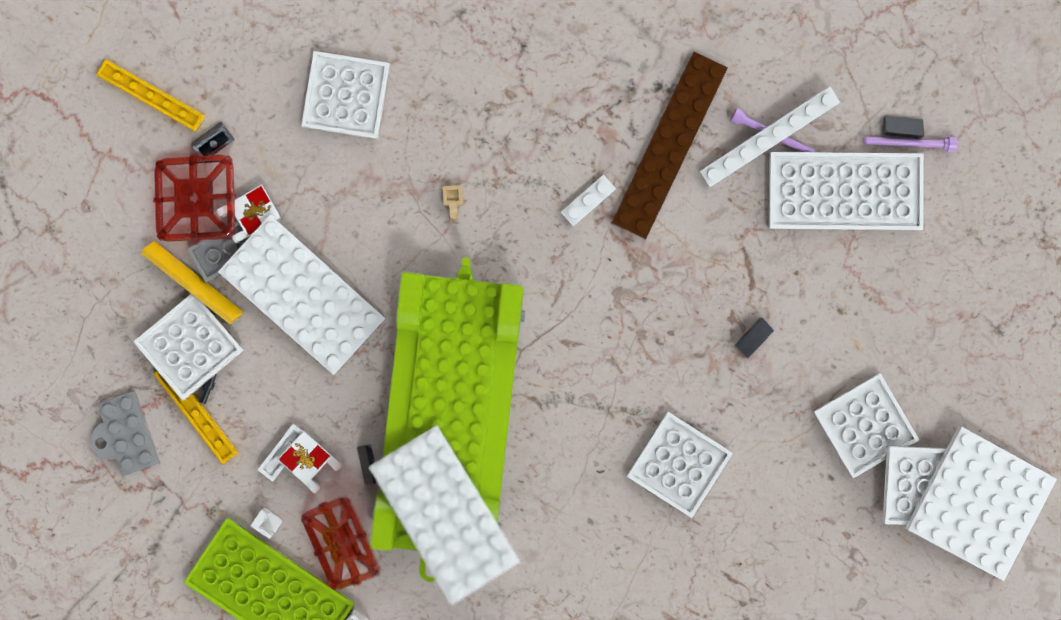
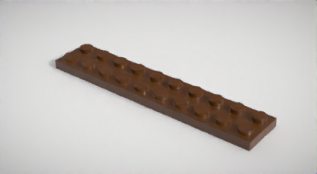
(669, 145)

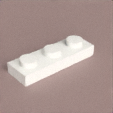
(588, 200)
(271, 466)

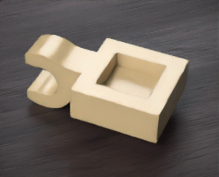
(453, 197)

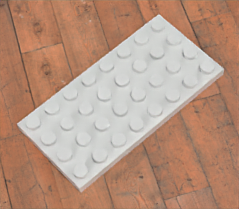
(846, 191)
(301, 294)
(444, 515)

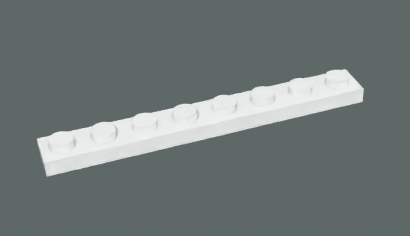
(769, 136)

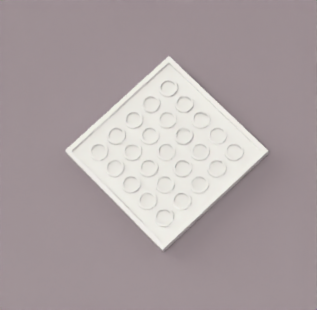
(981, 503)

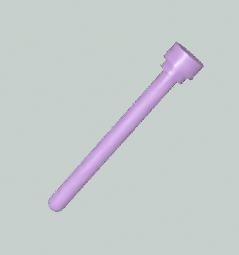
(740, 117)
(948, 144)

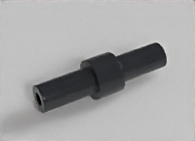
(208, 386)

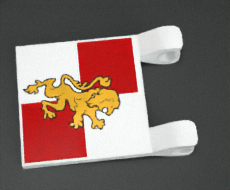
(251, 212)
(306, 459)

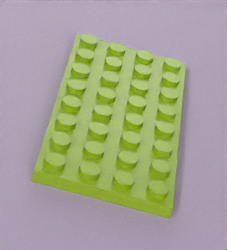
(261, 582)

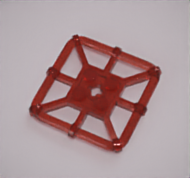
(204, 204)
(341, 543)

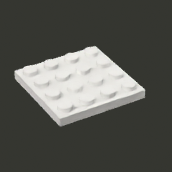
(345, 95)
(188, 346)
(864, 424)
(679, 464)
(906, 480)

